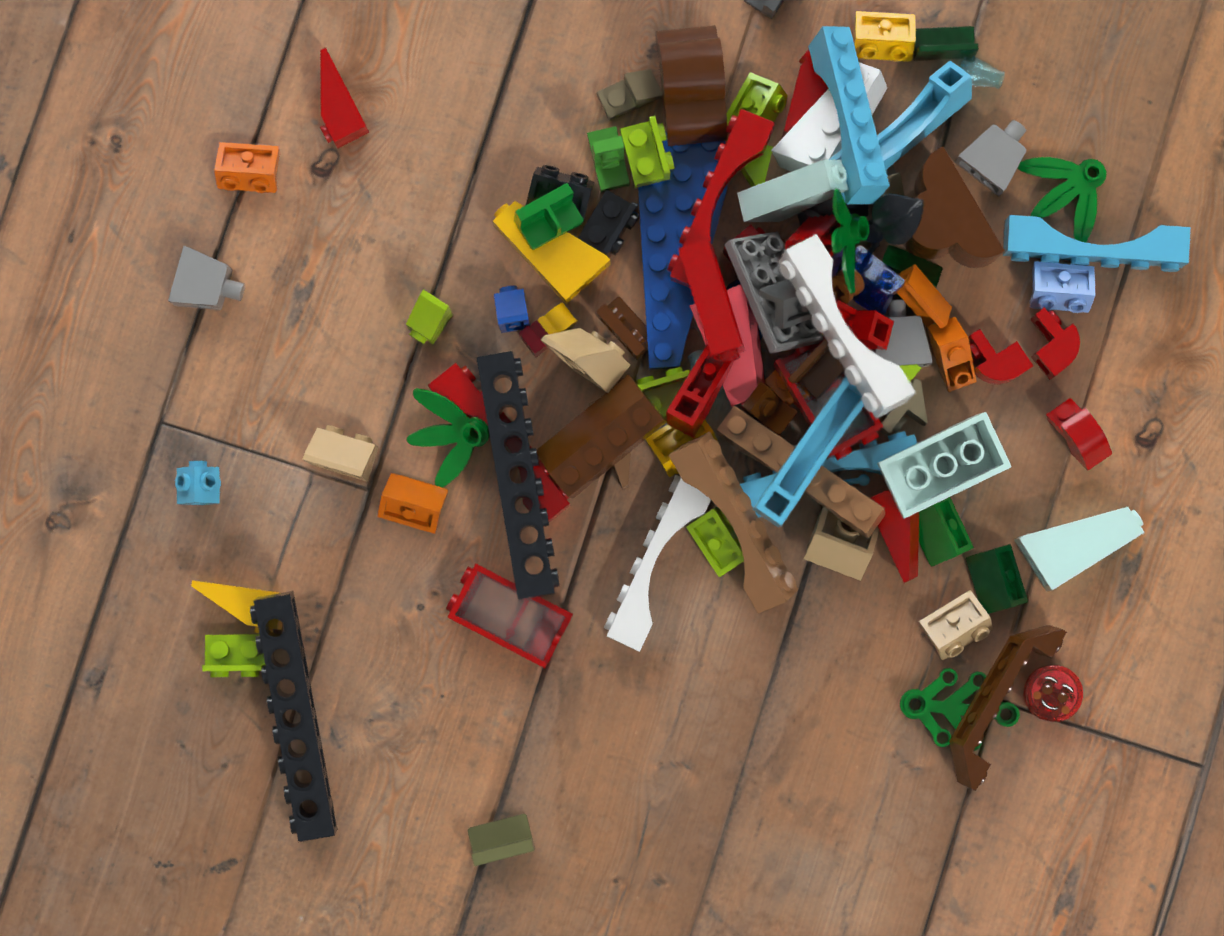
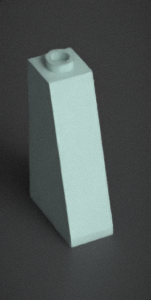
(792, 192)
(1073, 547)

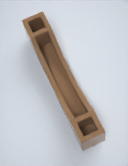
(707, 470)
(825, 487)

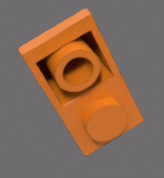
(952, 354)

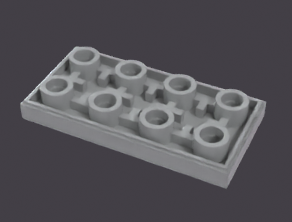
(757, 267)

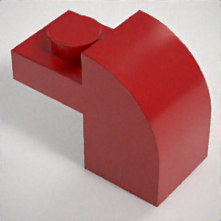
(867, 326)
(1062, 344)
(997, 367)
(1081, 433)

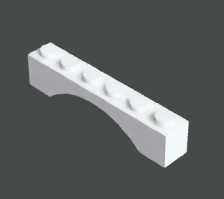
(877, 380)
(633, 618)

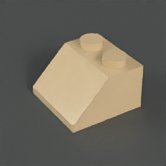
(589, 356)
(340, 453)
(840, 546)

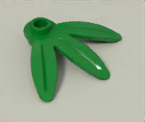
(1077, 183)
(852, 231)
(459, 431)

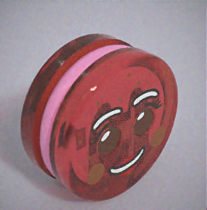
(1053, 693)

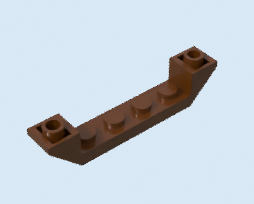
(969, 767)

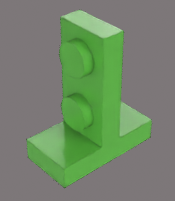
(608, 158)

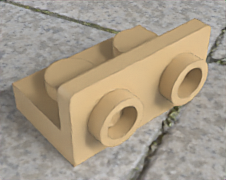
(957, 625)

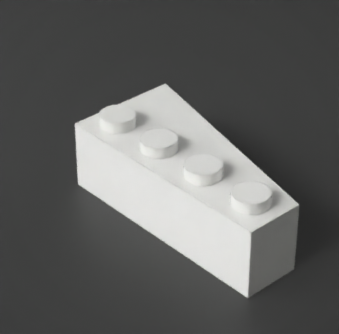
(818, 131)

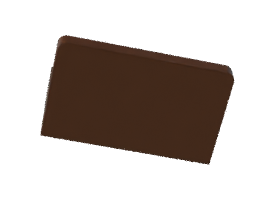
(818, 371)

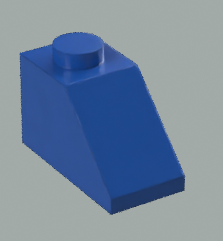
(511, 309)

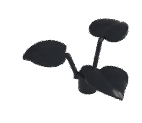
(892, 219)

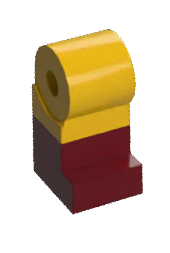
(555, 321)

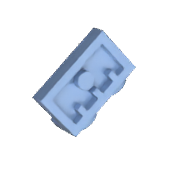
(1063, 287)

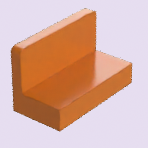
(924, 297)
(412, 503)

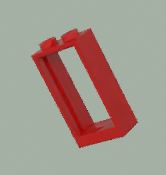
(712, 301)

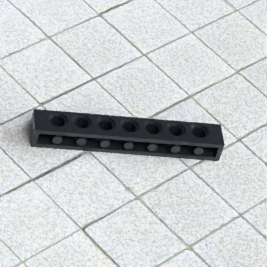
(491, 369)
(304, 824)

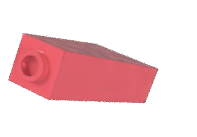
(747, 370)

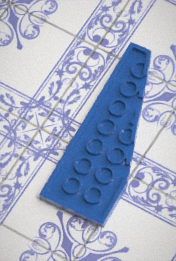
(664, 213)

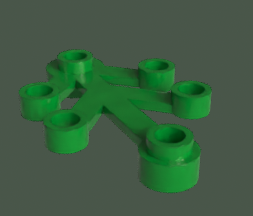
(950, 707)

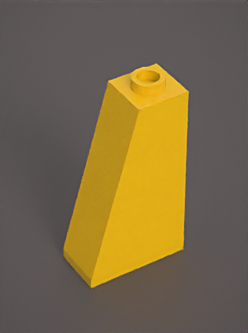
(562, 263)

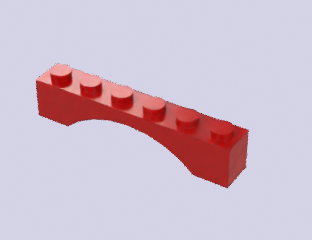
(745, 144)
(458, 387)

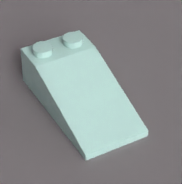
(944, 464)

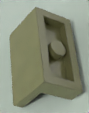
(500, 839)

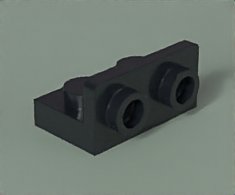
(549, 178)
(609, 223)

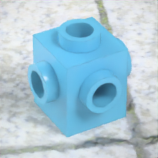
(198, 484)

